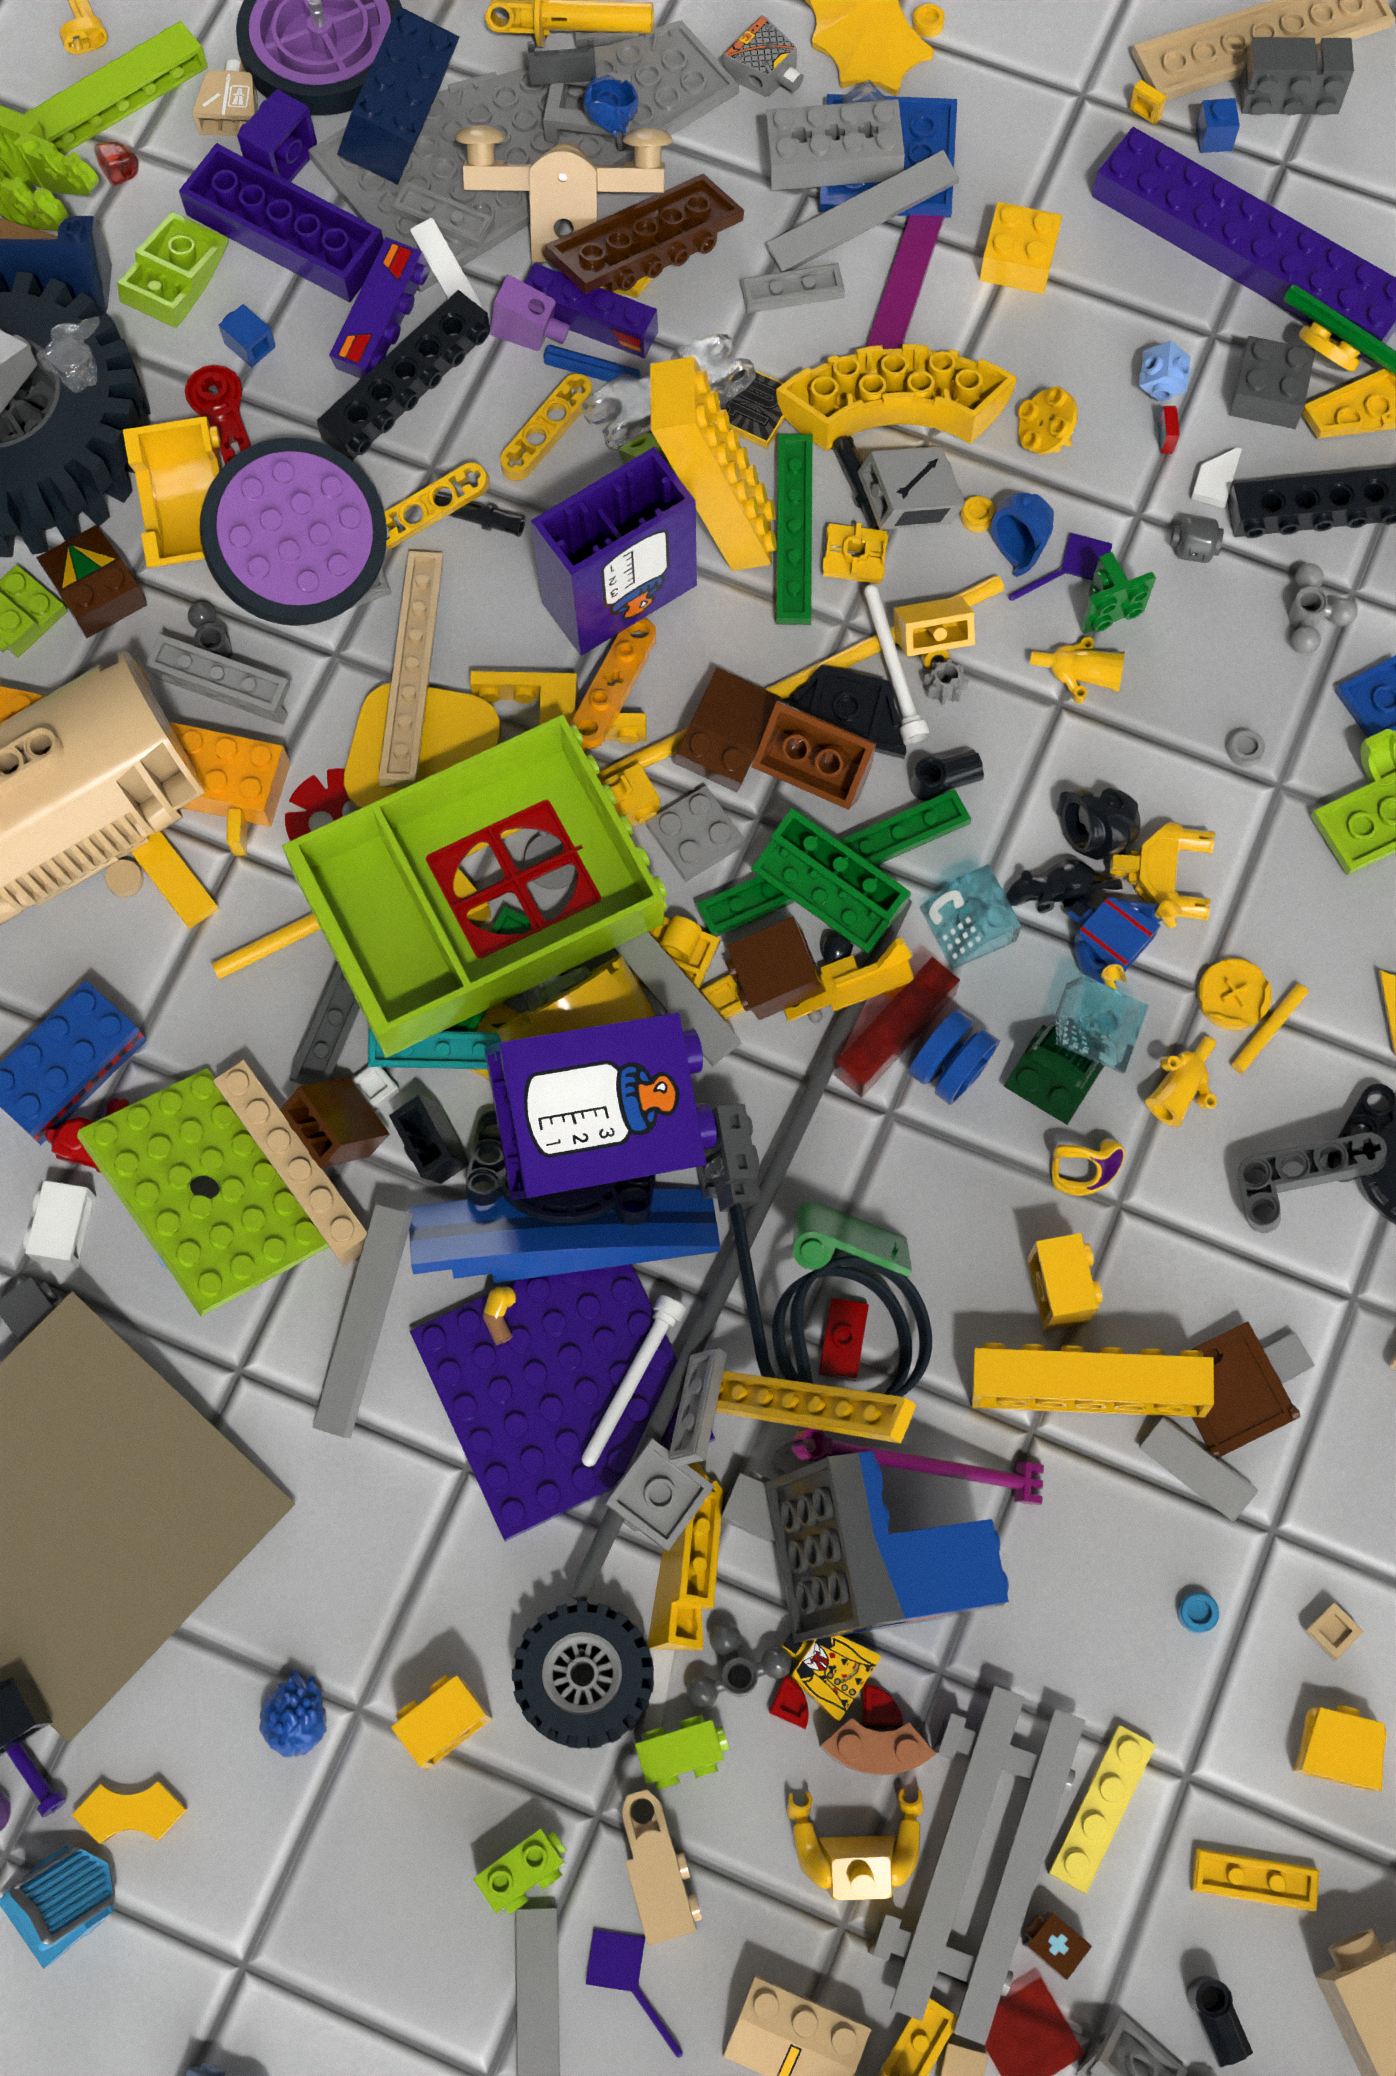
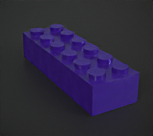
(282, 221)

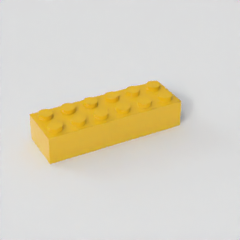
(1092, 1381)

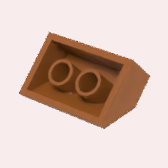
(815, 755)

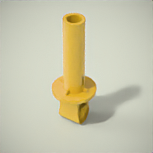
(570, 15)

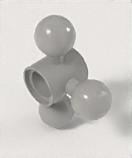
(1341, 611)

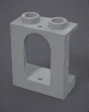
(558, 117)

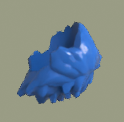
(610, 103)
(293, 1716)

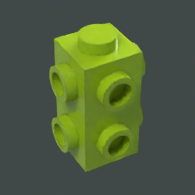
(692, 1748)
(520, 1870)

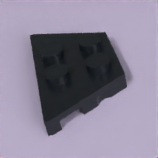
(854, 704)

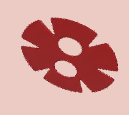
(315, 798)

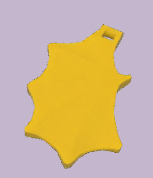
(868, 41)

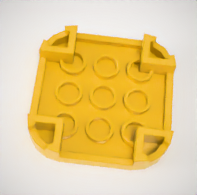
(453, 731)

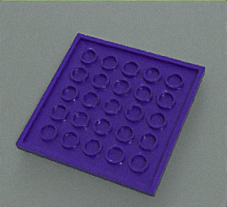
(539, 1397)

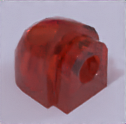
(116, 161)

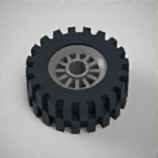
(630, 1687)

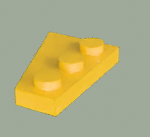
(1355, 408)

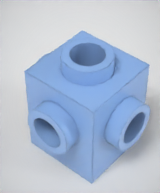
(1164, 371)

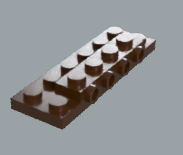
(646, 236)

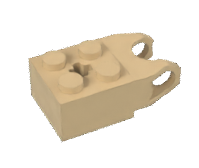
(658, 1875)

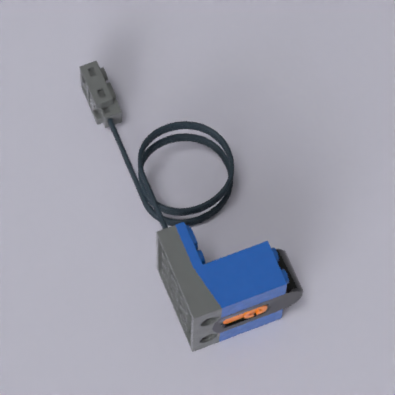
(830, 1516)

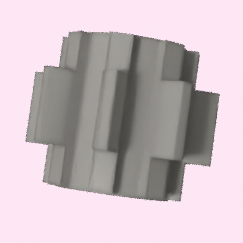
(950, 672)

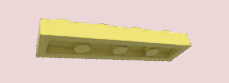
(1101, 1809)

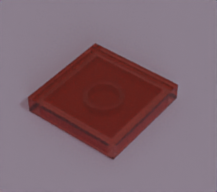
(1031, 2034)

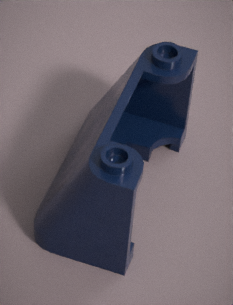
(73, 258)

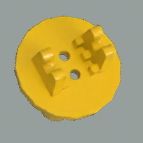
(1047, 421)

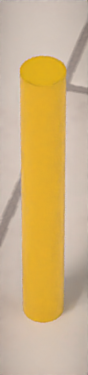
(1269, 1028)

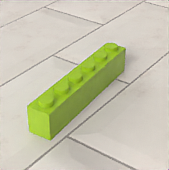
(120, 88)

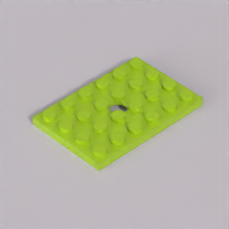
(207, 1244)

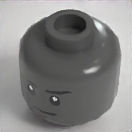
(1197, 538)

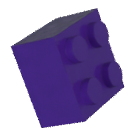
(279, 135)

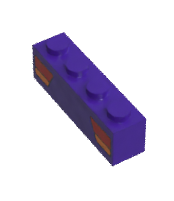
(380, 308)
(599, 313)

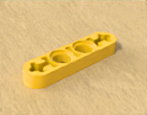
(542, 424)
(426, 500)

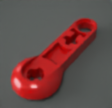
(221, 408)

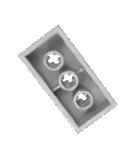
(834, 144)

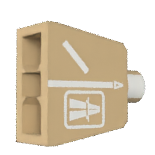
(225, 100)

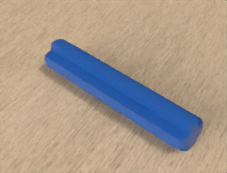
(586, 364)

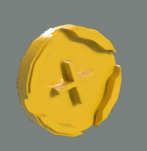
(1234, 994)

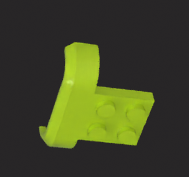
(1363, 823)

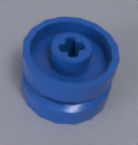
(951, 1055)

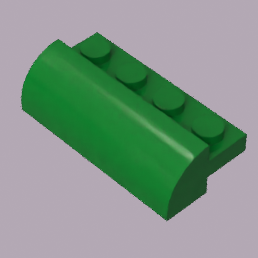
(831, 881)

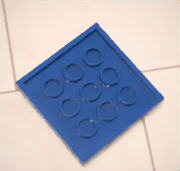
(926, 130)

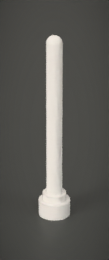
(913, 727)
(666, 1315)

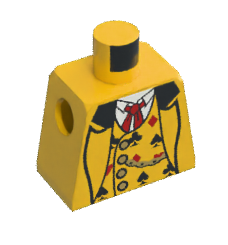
(831, 1671)

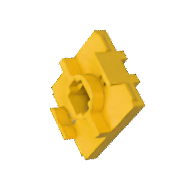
(842, 565)

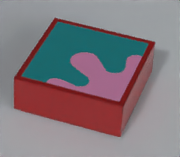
(1168, 429)

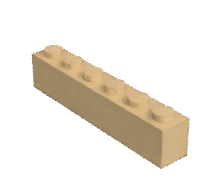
(293, 1162)

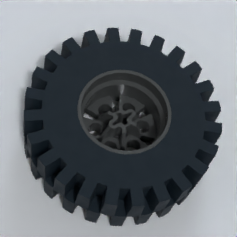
(77, 442)

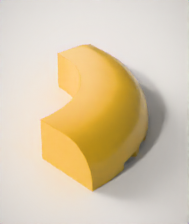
(895, 388)

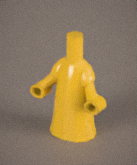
(1084, 665)
(1181, 1084)

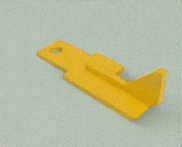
(850, 985)

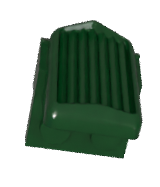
(1053, 1076)

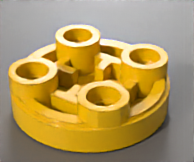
(1320, 340)

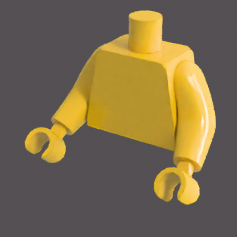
(858, 1864)

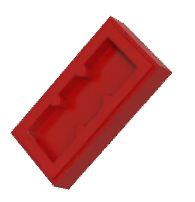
(843, 1339)

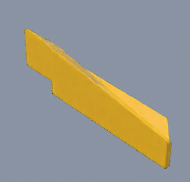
(688, 1578)

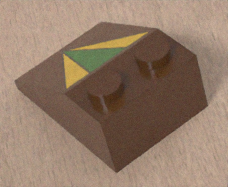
(92, 581)

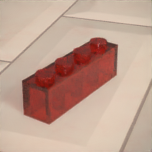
(896, 1027)

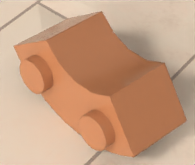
(876, 1751)

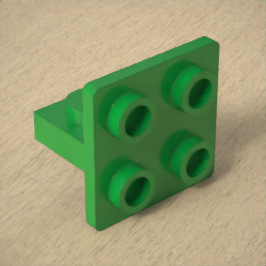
(1114, 596)

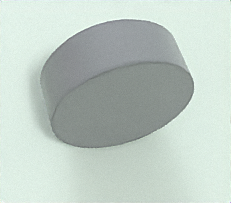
(1245, 748)

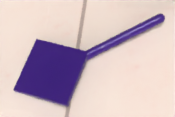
(1079, 560)
(617, 1965)

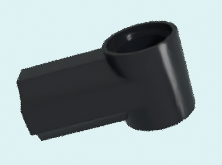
(948, 773)
(1219, 2022)

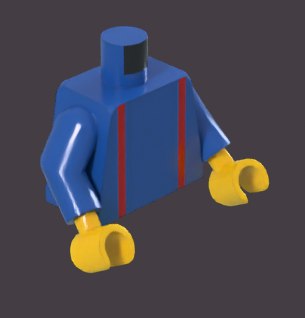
(1116, 934)

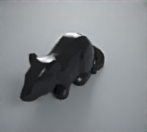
(1061, 883)

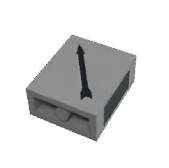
(911, 487)

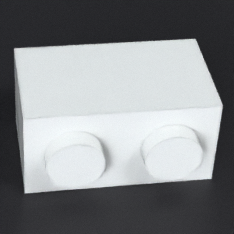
(59, 1224)

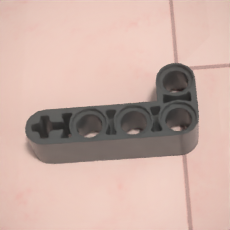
(1313, 1172)

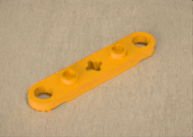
(622, 664)

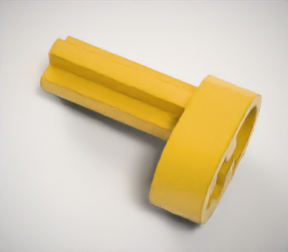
(86, 26)

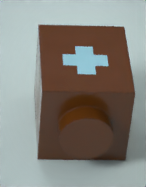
(1055, 1944)

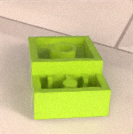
(172, 269)

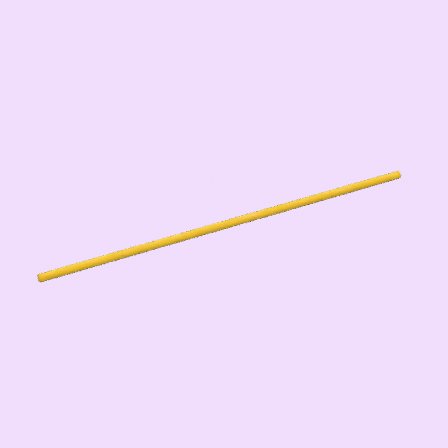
(646, 758)

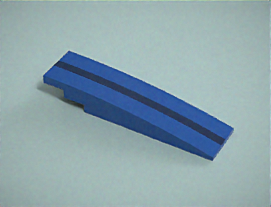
(519, 1247)

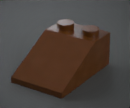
(726, 730)

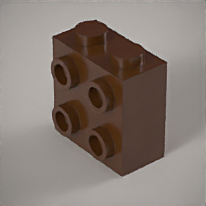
(774, 969)
(334, 1122)

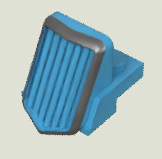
(60, 1901)

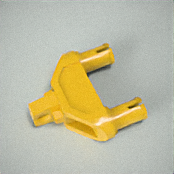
(1155, 867)

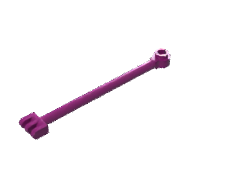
(1021, 1481)

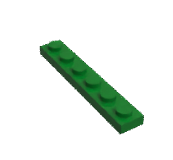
(794, 529)

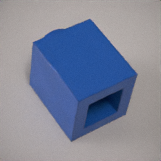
(1217, 125)
(247, 335)

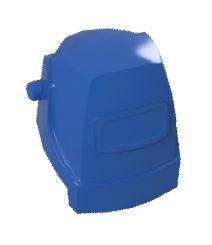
(1022, 529)

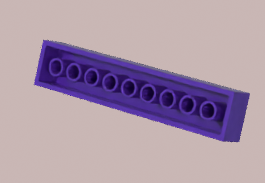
(1242, 234)

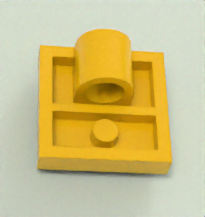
(687, 947)

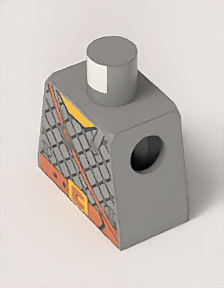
(763, 59)

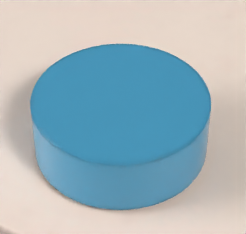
(1198, 1612)

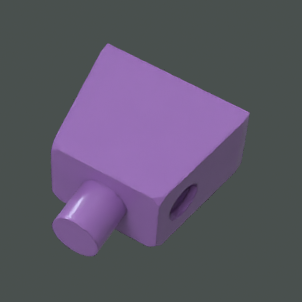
(525, 316)

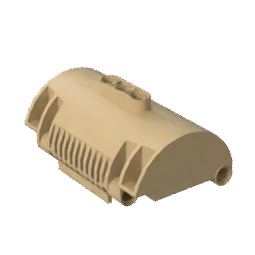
(97, 790)

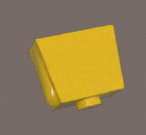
(1342, 1748)

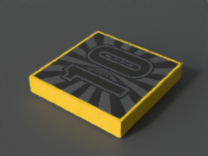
(756, 410)

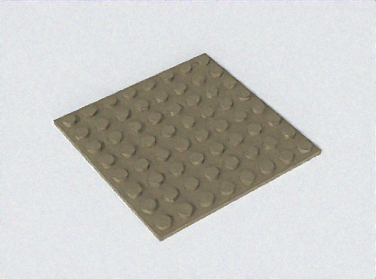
(109, 1512)

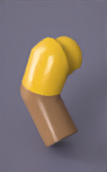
(494, 1313)

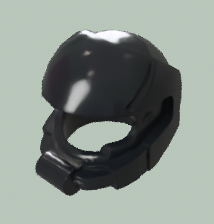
(1111, 818)

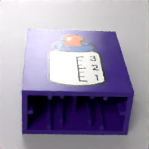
(616, 550)
(599, 1105)

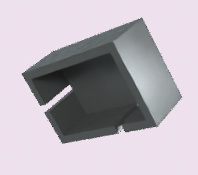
(1285, 78)

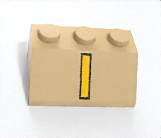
(794, 2035)

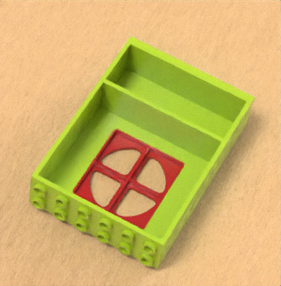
(389, 873)

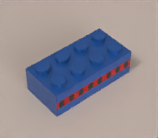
(65, 1061)

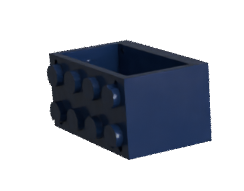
(397, 95)

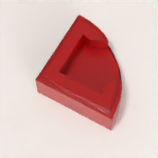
(791, 1704)
(880, 1708)

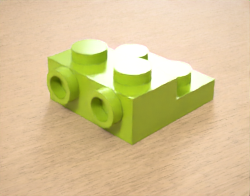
(25, 611)

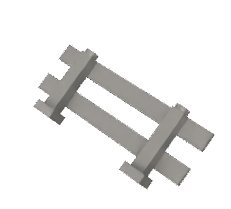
(926, 1948)

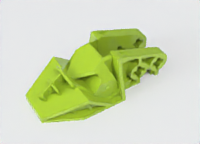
(31, 161)

